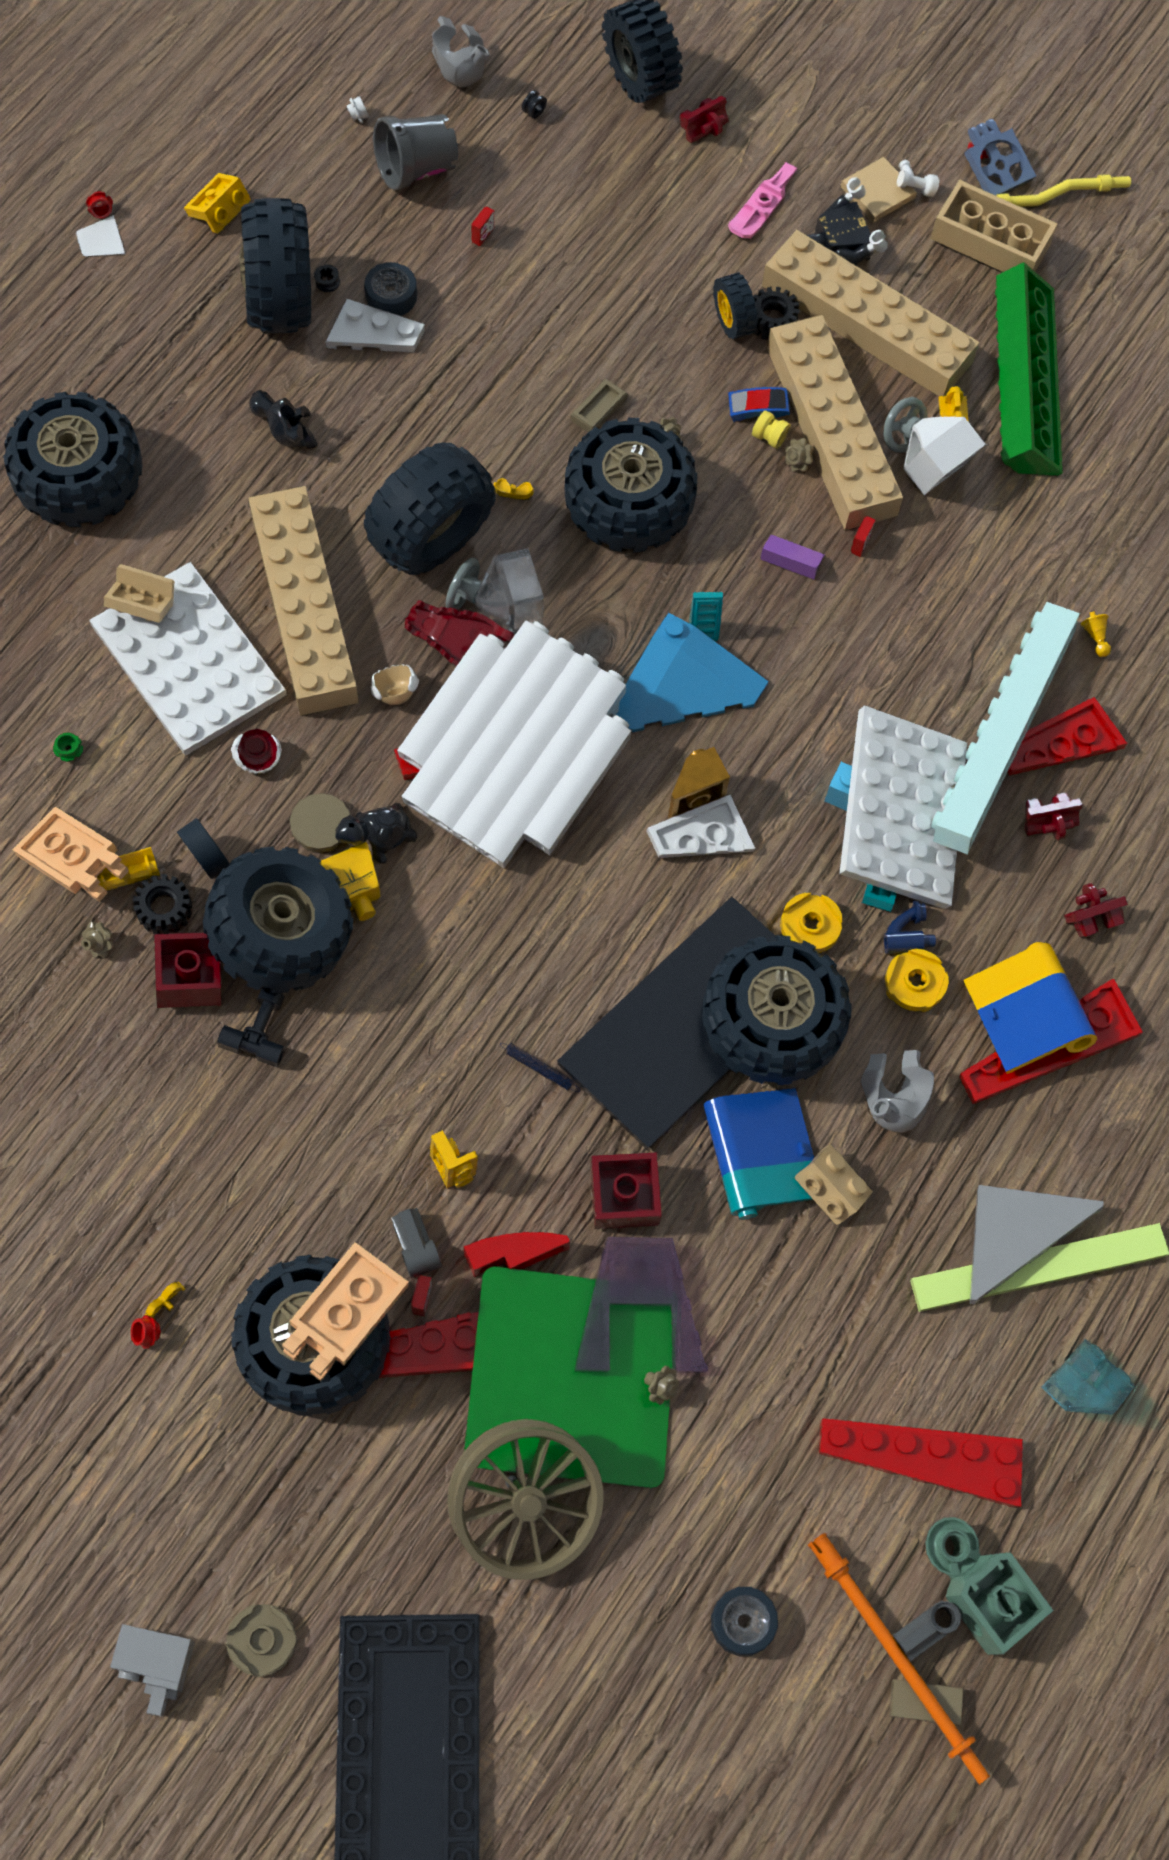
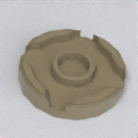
(316, 820)
(261, 1640)

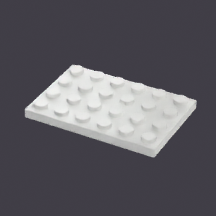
(192, 665)
(892, 800)

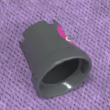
(413, 148)

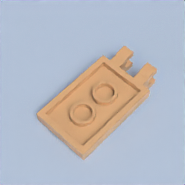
(70, 853)
(344, 1309)

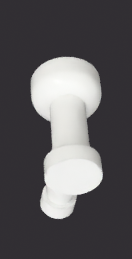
(928, 184)

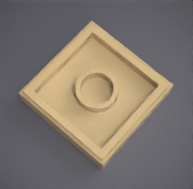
(881, 188)

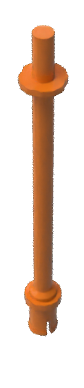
(838, 1570)

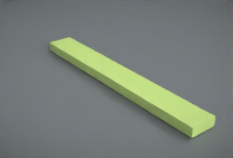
(1054, 1265)

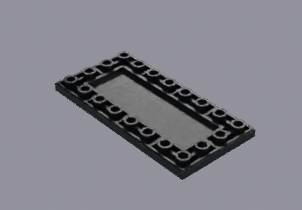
(651, 1050)
(408, 1738)

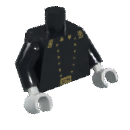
(845, 230)

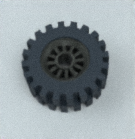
(642, 49)

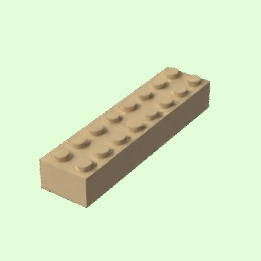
(871, 314)
(834, 422)
(303, 601)

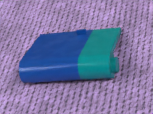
(759, 1148)

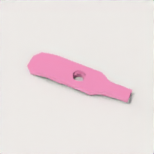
(756, 211)

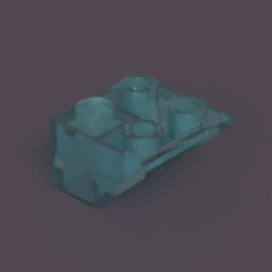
(1088, 1382)

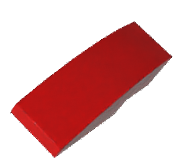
(514, 1250)

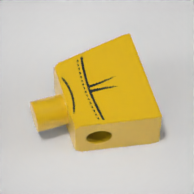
(357, 877)

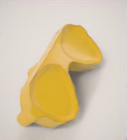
(504, 489)
(166, 1295)

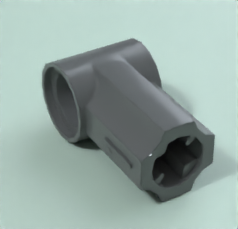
(418, 1251)
(924, 1631)

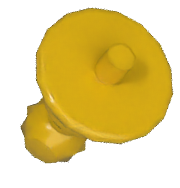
(1096, 627)

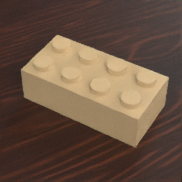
(992, 229)

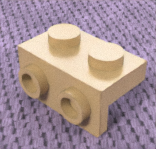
(140, 594)
(833, 1185)

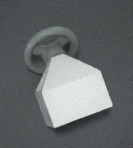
(933, 445)

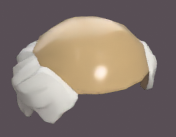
(394, 684)

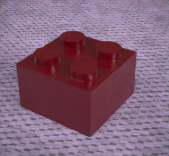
(186, 971)
(625, 1190)

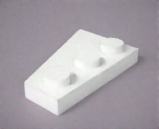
(371, 327)
(702, 831)

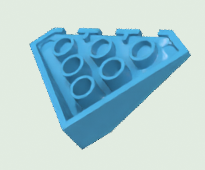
(684, 676)

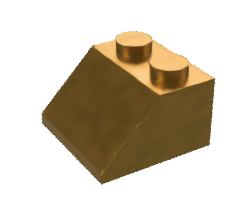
(699, 782)

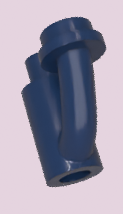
(902, 942)

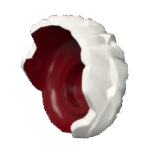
(256, 751)

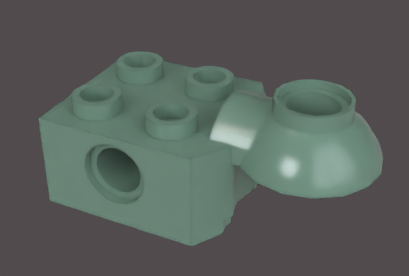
(989, 1590)

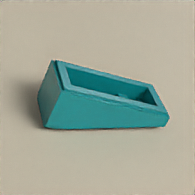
(707, 617)

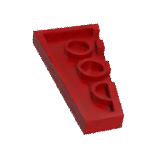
(1068, 737)

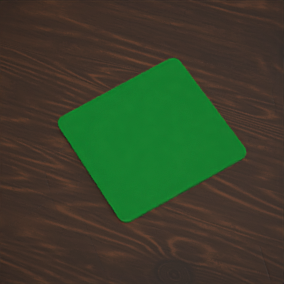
(526, 1370)

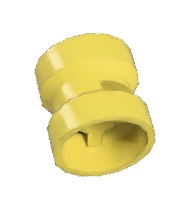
(771, 429)

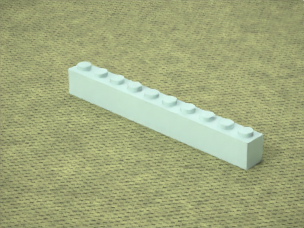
(1005, 729)

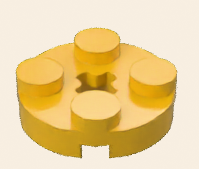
(813, 907)
(918, 997)

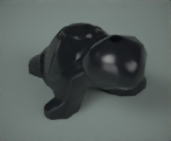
(283, 420)
(382, 827)

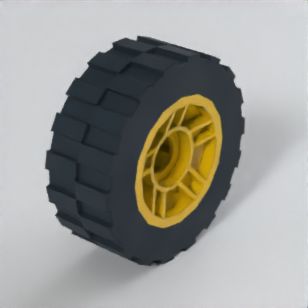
(735, 305)

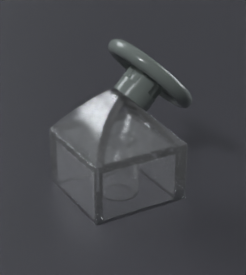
(506, 593)

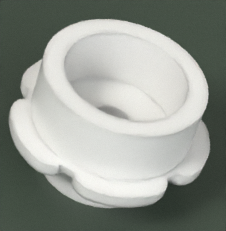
(357, 109)

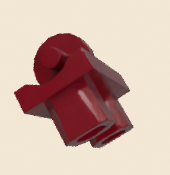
(705, 120)
(1052, 818)
(1109, 909)

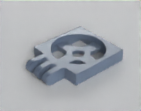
(985, 138)

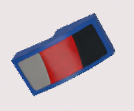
(754, 401)

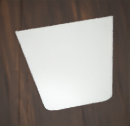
(100, 238)

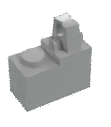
(158, 1658)

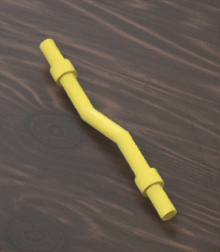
(1101, 183)

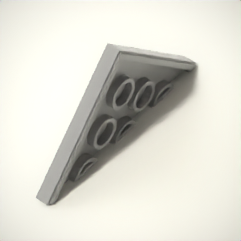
(1017, 1229)

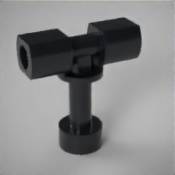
(254, 1038)

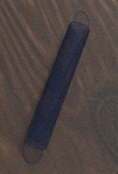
(544, 1067)

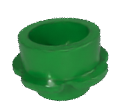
(65, 740)

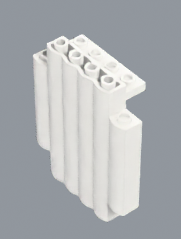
(515, 742)

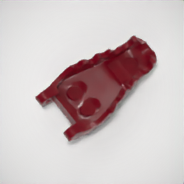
(451, 630)

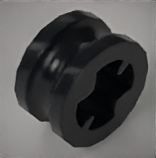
(534, 104)
(328, 285)

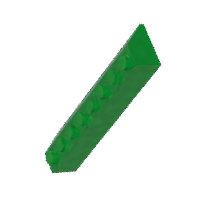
(1028, 373)

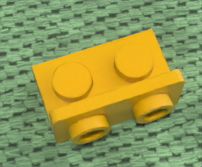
(219, 201)
(452, 1170)

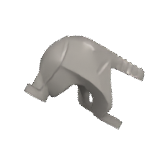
(465, 65)
(899, 1110)

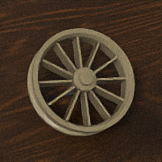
(525, 1499)

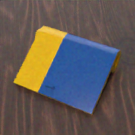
(1030, 1007)

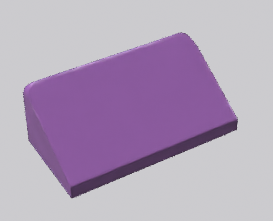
(792, 556)

